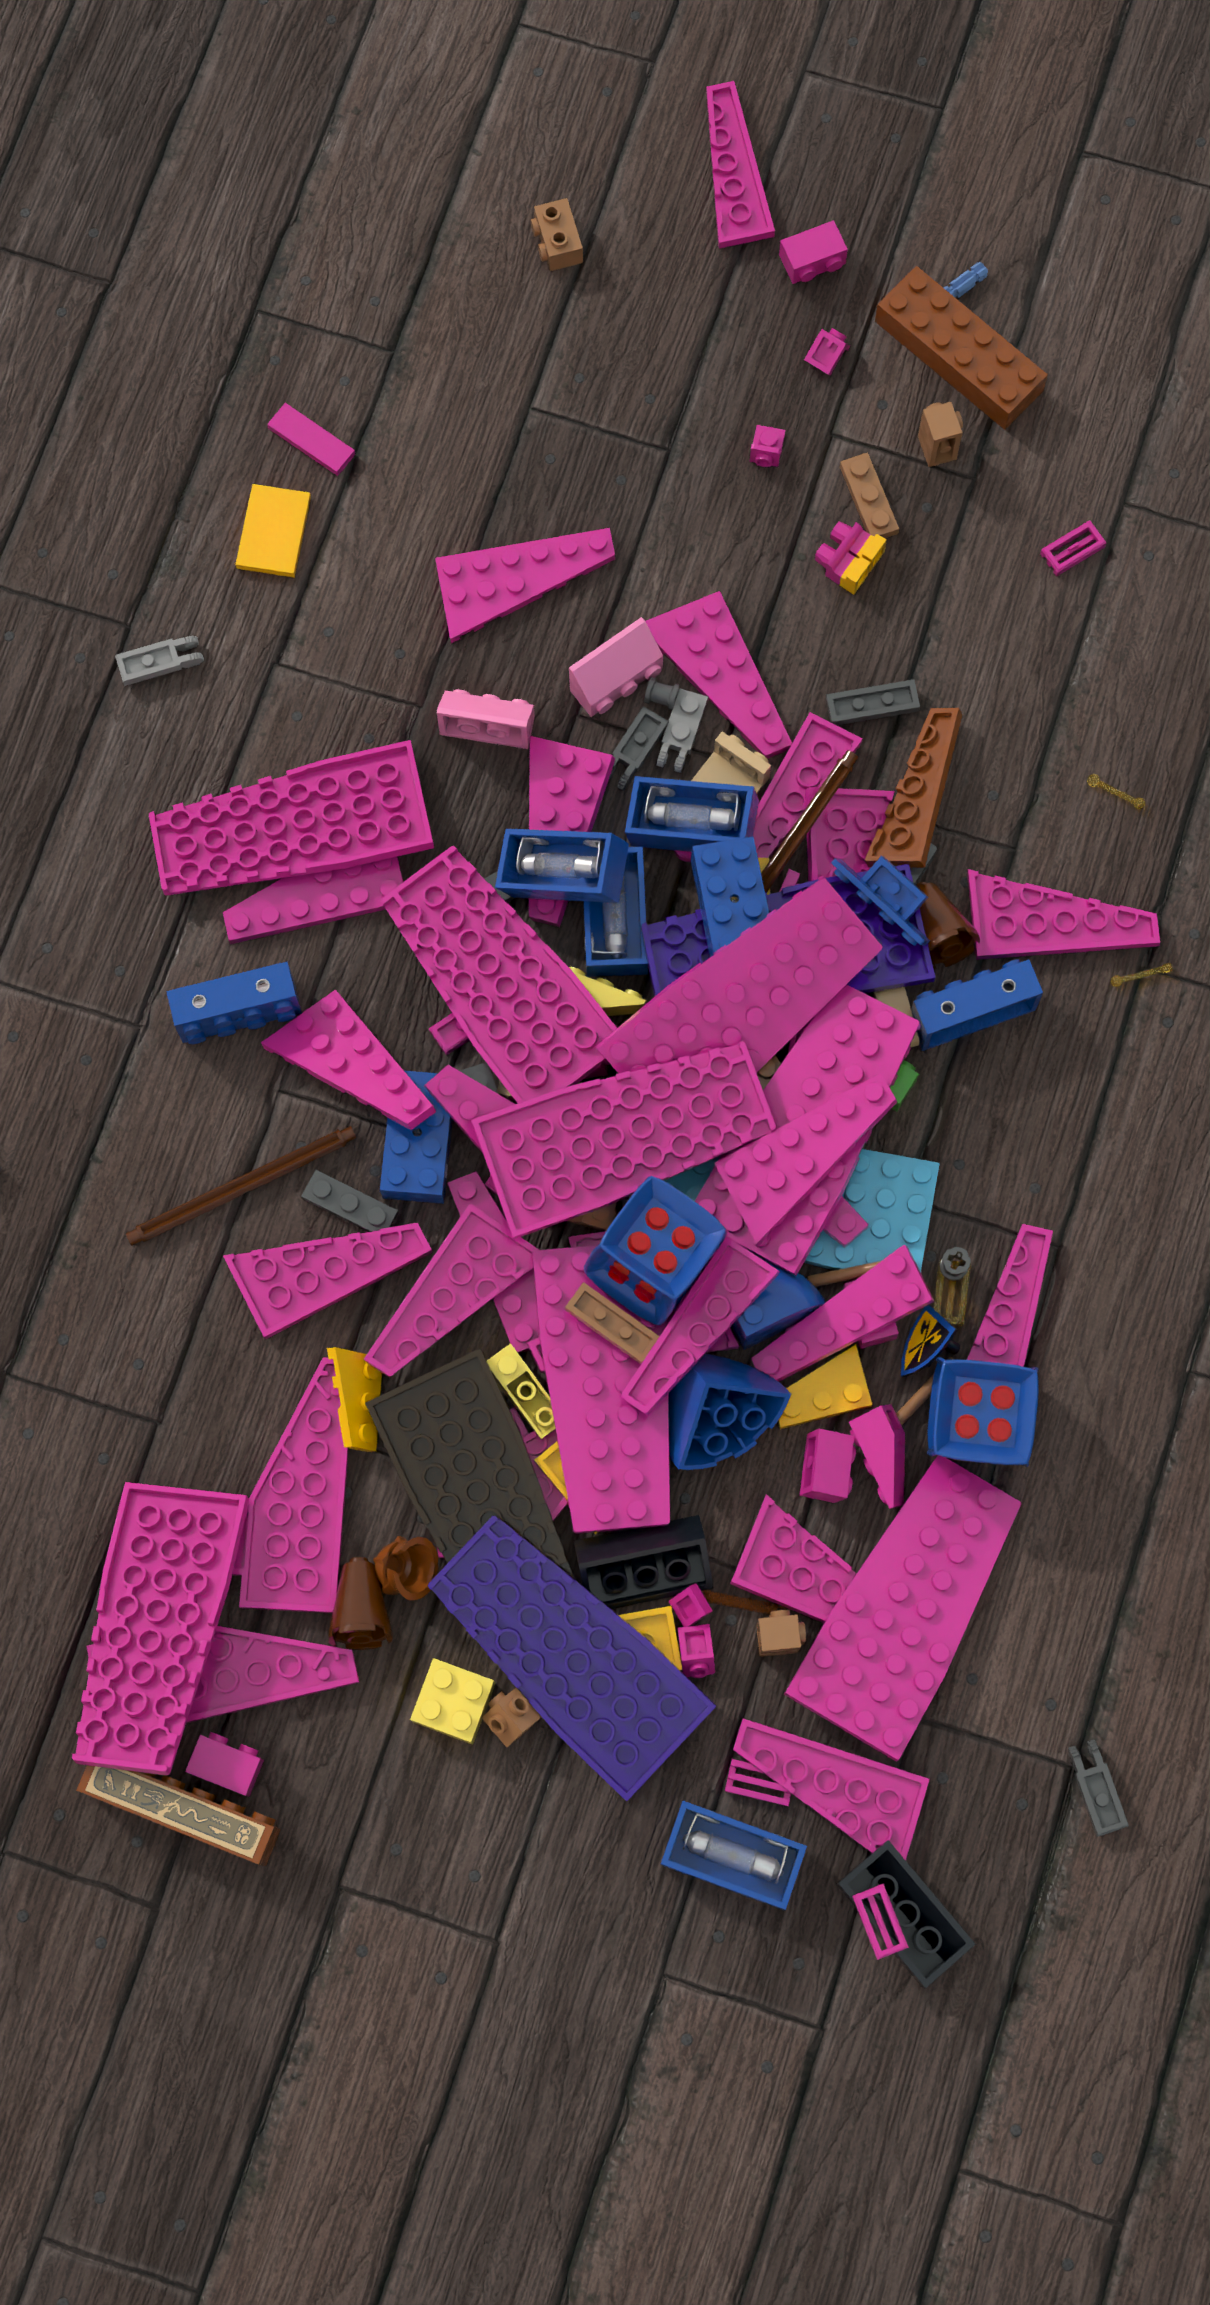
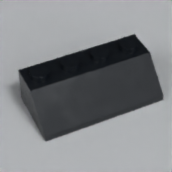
(645, 1562)
(928, 1927)

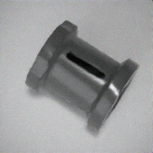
(661, 693)
(964, 1263)

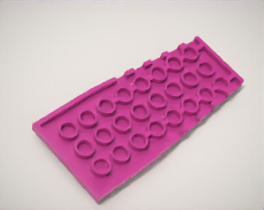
(294, 825)
(499, 979)
(753, 988)
(837, 1051)
(608, 1135)
(607, 1447)
(906, 1610)
(156, 1622)

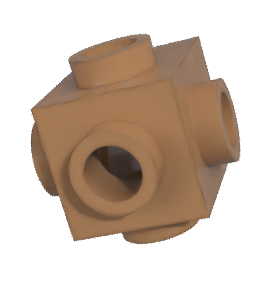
(510, 1716)

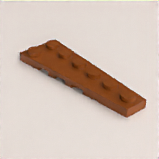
(914, 812)

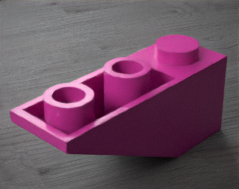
(883, 1446)

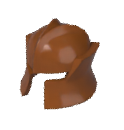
(407, 1567)

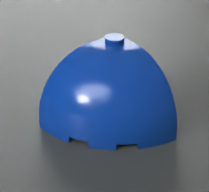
(777, 1308)
(721, 1411)

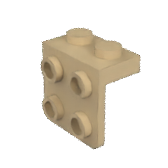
(734, 764)

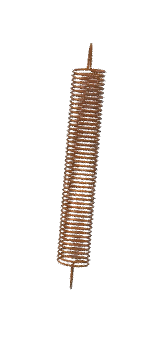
(732, 1602)

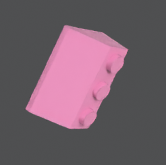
(615, 668)
(485, 718)

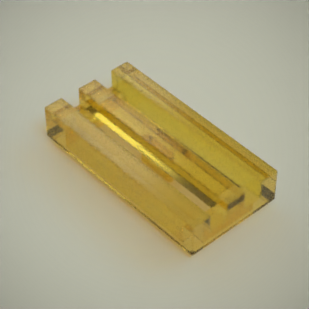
(950, 1298)

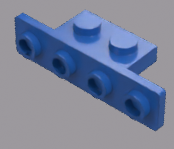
(890, 892)

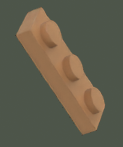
(869, 496)
(611, 1323)

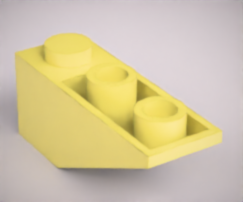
(609, 998)
(523, 1390)

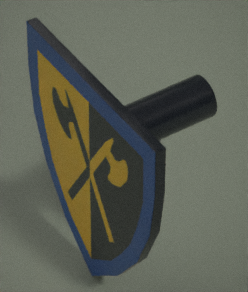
(927, 1341)

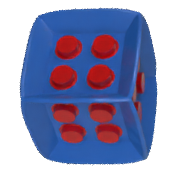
(654, 1250)
(983, 1411)

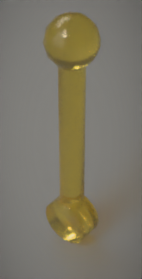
(1094, 780)
(1117, 980)

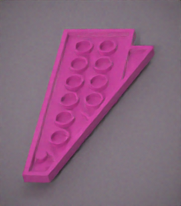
(297, 1510)
(264, 1669)

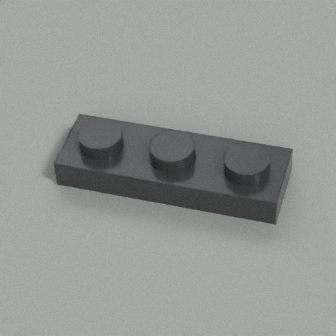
(872, 702)
(348, 1203)

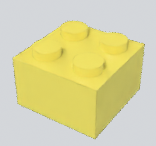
(452, 1701)

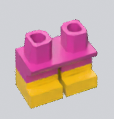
(854, 556)

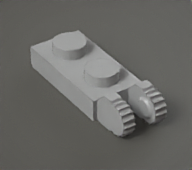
(157, 659)
(682, 727)

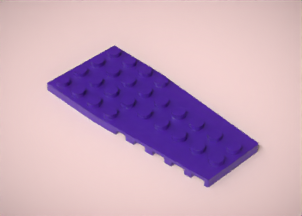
(681, 943)
(571, 1656)

